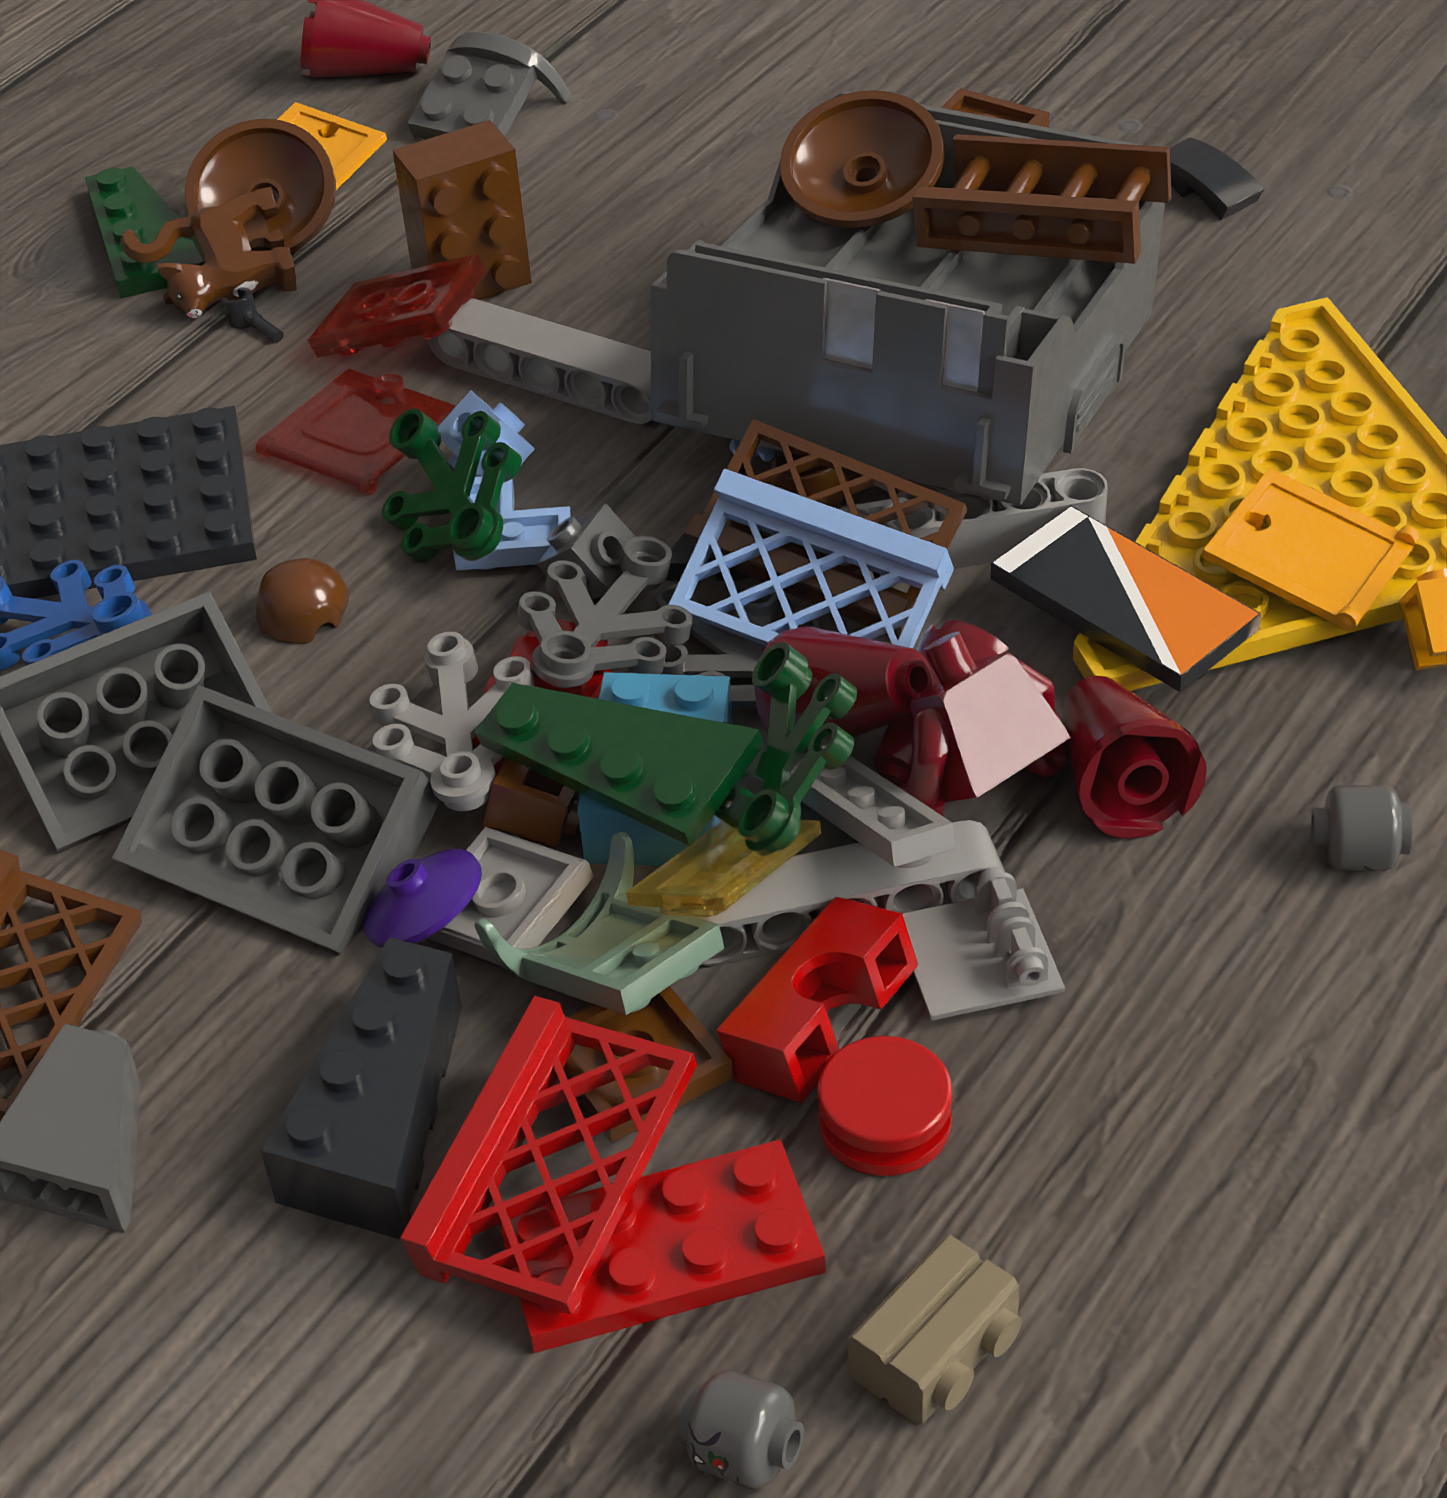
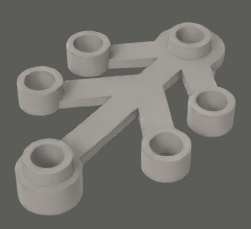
(466, 774)

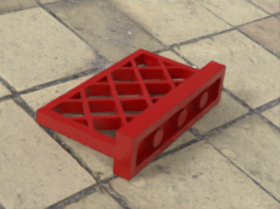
(492, 1147)

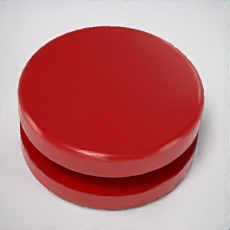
(884, 1105)

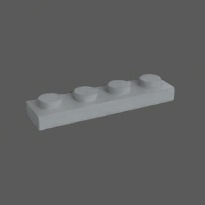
(879, 814)

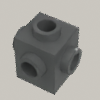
(592, 542)

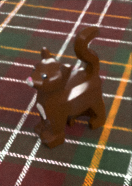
(224, 241)

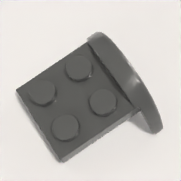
(482, 81)

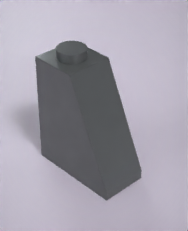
(75, 1131)

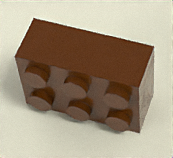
(464, 201)

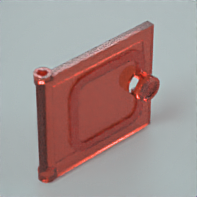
(347, 430)

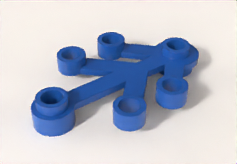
(50, 618)

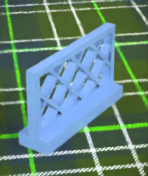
(818, 529)

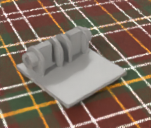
(981, 950)

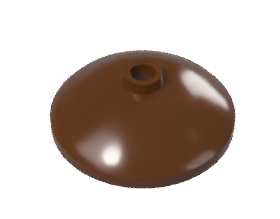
(264, 156)
(861, 158)

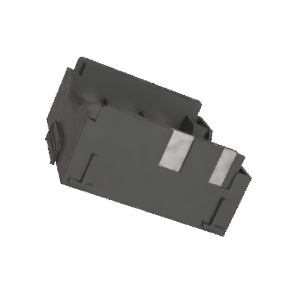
(894, 350)

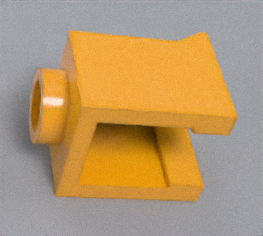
(1426, 619)

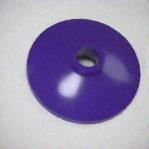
(422, 896)

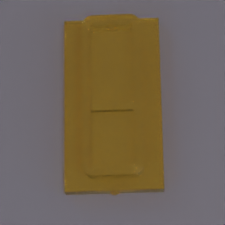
(713, 872)

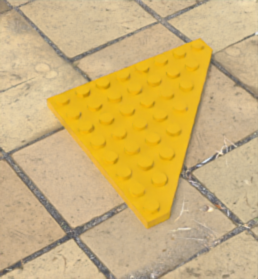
(1328, 417)

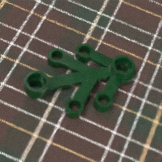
(473, 526)
(773, 815)

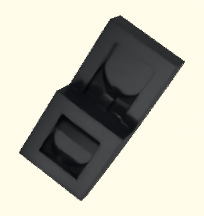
(1213, 176)

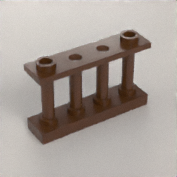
(1044, 198)

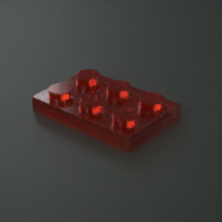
(398, 307)

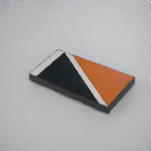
(1126, 597)

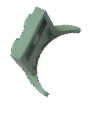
(614, 950)

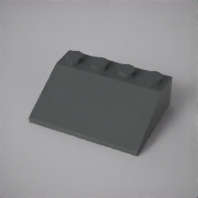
(99, 715)
(276, 819)

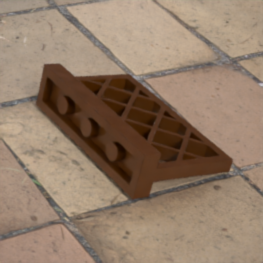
(790, 557)
(75, 1002)

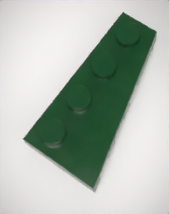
(127, 202)
(628, 757)

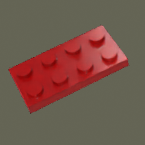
(679, 1245)

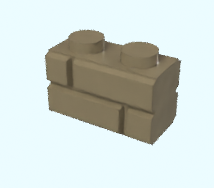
(935, 1331)

